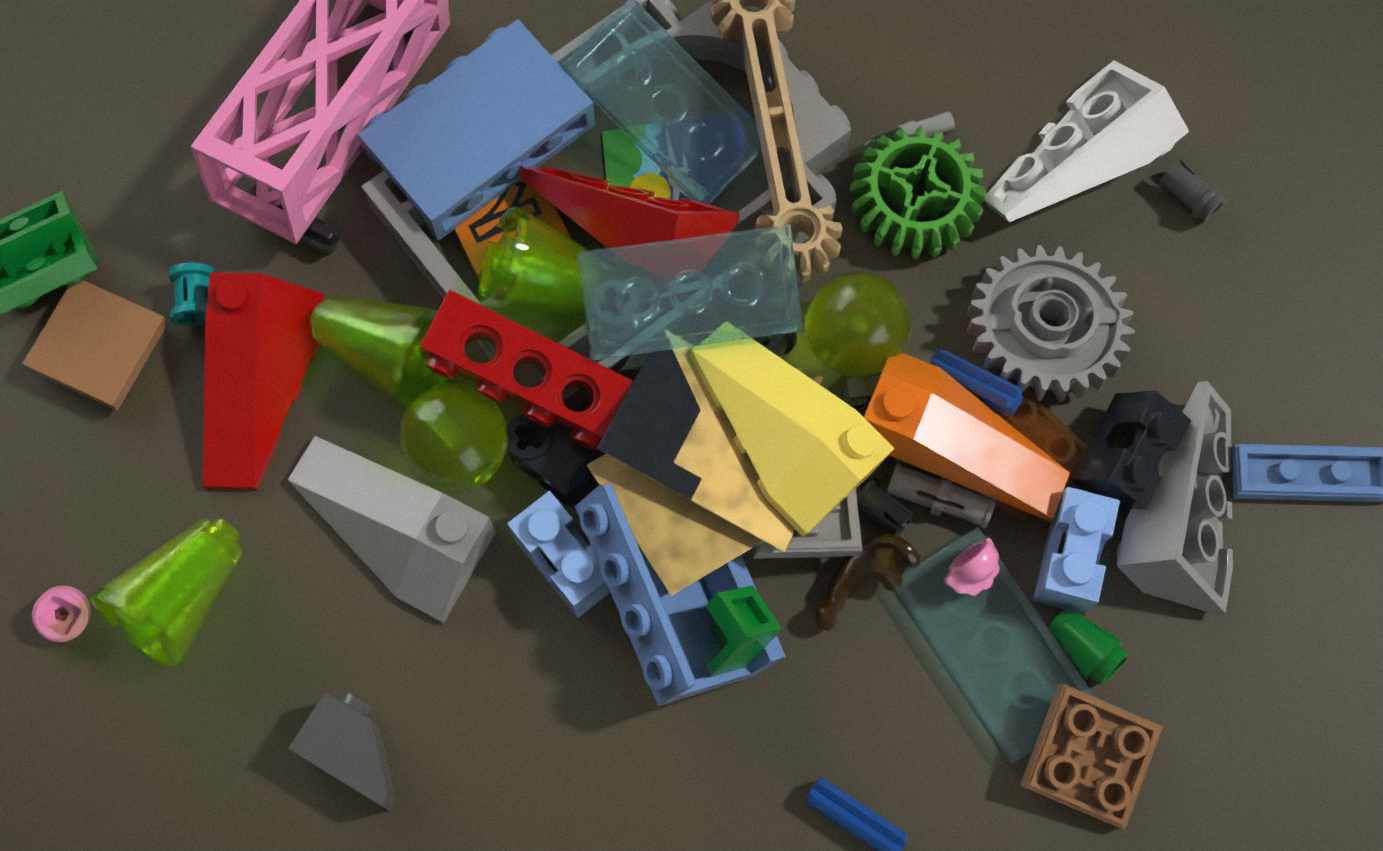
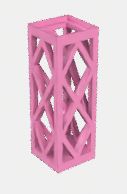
(318, 126)

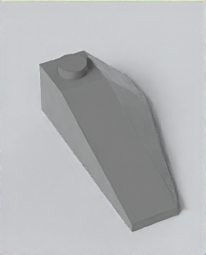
(401, 529)
(1178, 539)

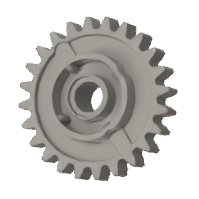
(1089, 318)

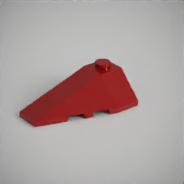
(623, 213)
(253, 371)

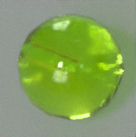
(857, 324)
(453, 438)

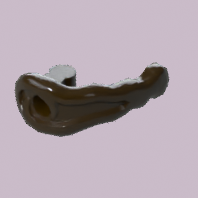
(884, 556)

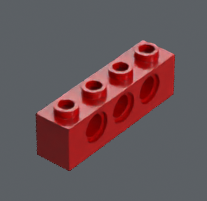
(464, 321)

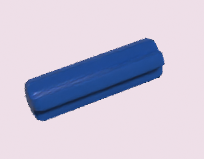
(984, 385)
(855, 817)

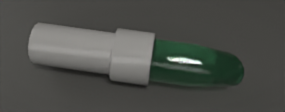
(930, 125)

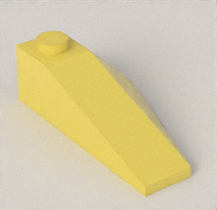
(795, 432)

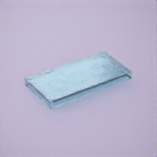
(665, 102)
(689, 291)
(990, 648)

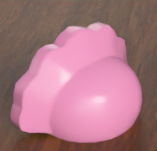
(974, 569)

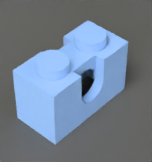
(551, 530)
(1075, 575)

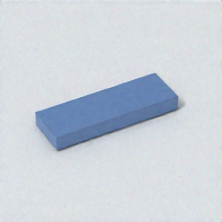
(1307, 472)

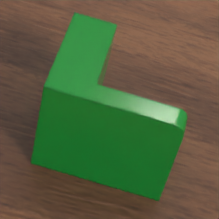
(742, 627)

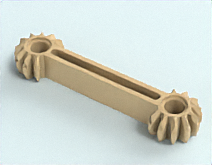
(778, 128)

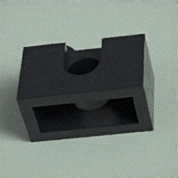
(1131, 472)

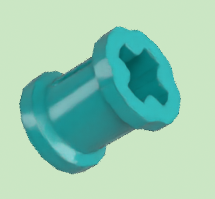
(190, 293)

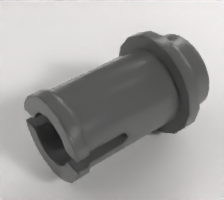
(1193, 191)

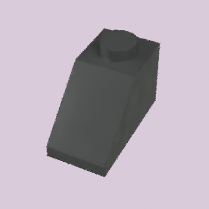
(347, 746)

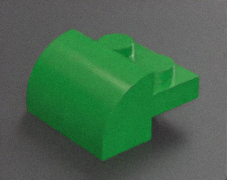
(42, 251)

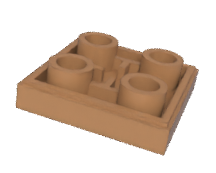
(95, 343)
(1091, 756)

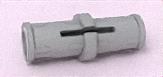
(941, 495)

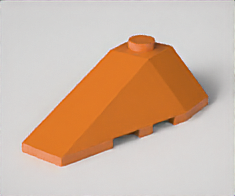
(960, 438)

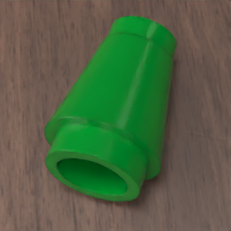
(1088, 646)

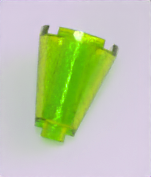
(531, 268)
(378, 343)
(171, 590)

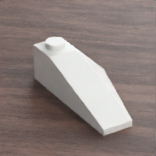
(1111, 129)

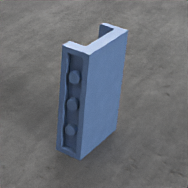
(475, 126)
(666, 631)

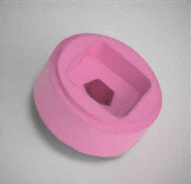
(61, 613)

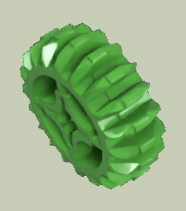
(883, 175)

